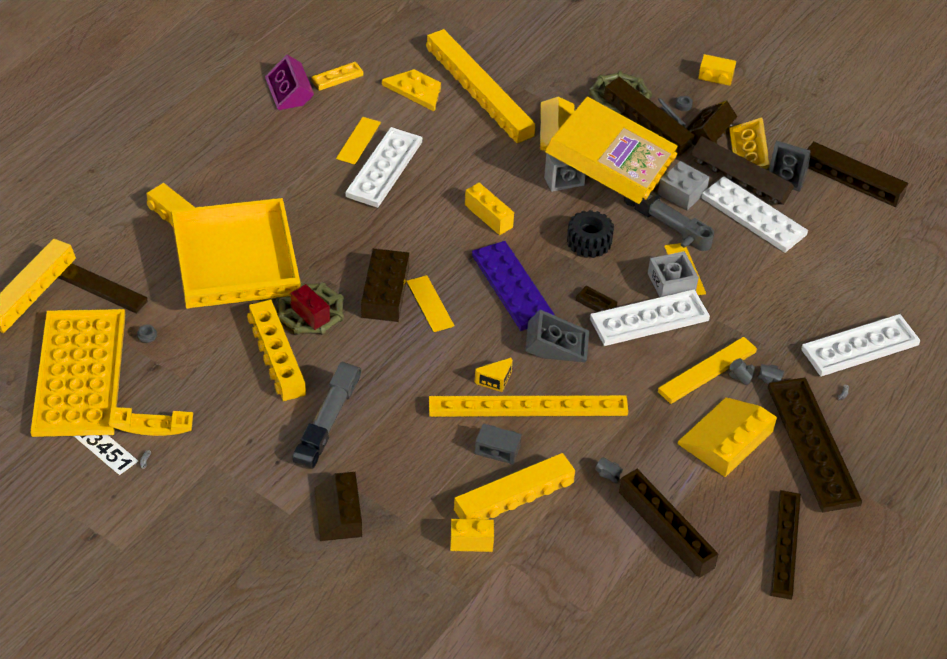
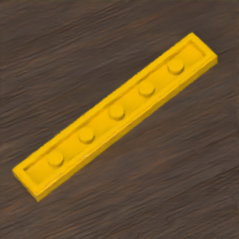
(706, 370)

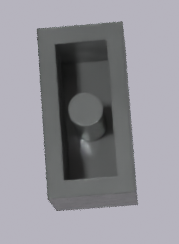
(498, 444)

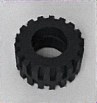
(590, 233)

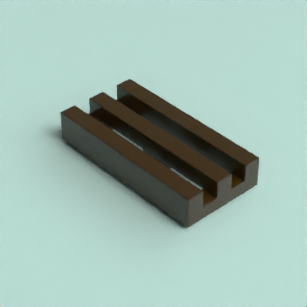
(595, 303)

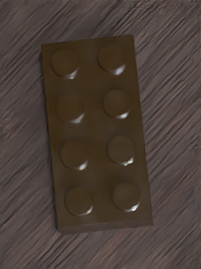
(385, 285)

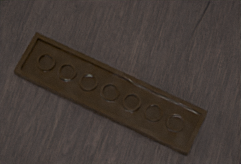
(814, 445)

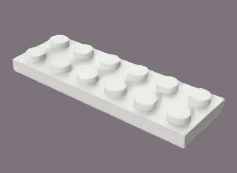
(384, 167)
(754, 214)
(649, 317)
(860, 345)

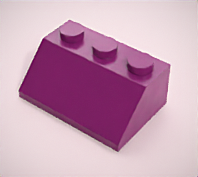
(289, 84)

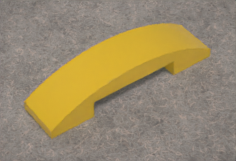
(150, 424)

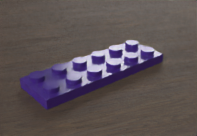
(510, 282)

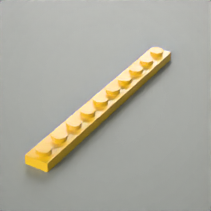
(528, 406)

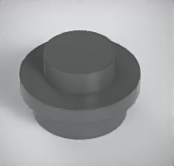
(147, 333)

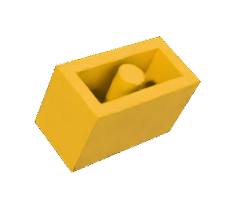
(717, 69)
(472, 535)

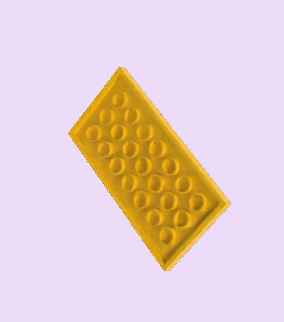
(78, 373)

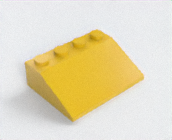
(728, 434)

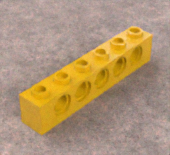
(276, 350)

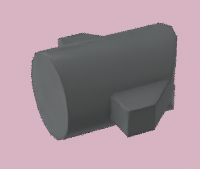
(741, 371)
(770, 373)
(608, 469)

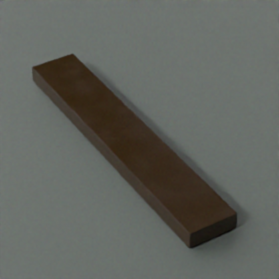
(103, 288)
(785, 545)

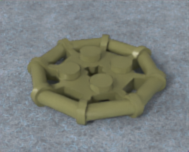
(603, 80)
(319, 289)

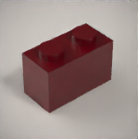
(310, 307)

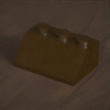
(712, 122)
(338, 507)

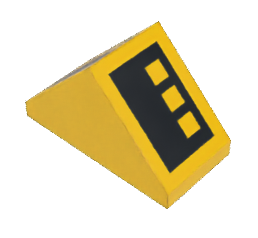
(494, 375)

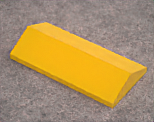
(552, 116)
(750, 142)

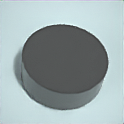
(684, 103)

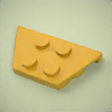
(415, 87)

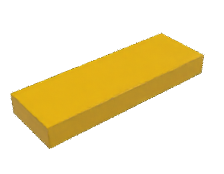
(337, 76)

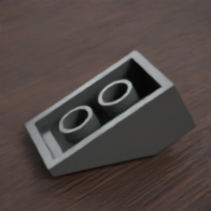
(790, 163)
(556, 338)

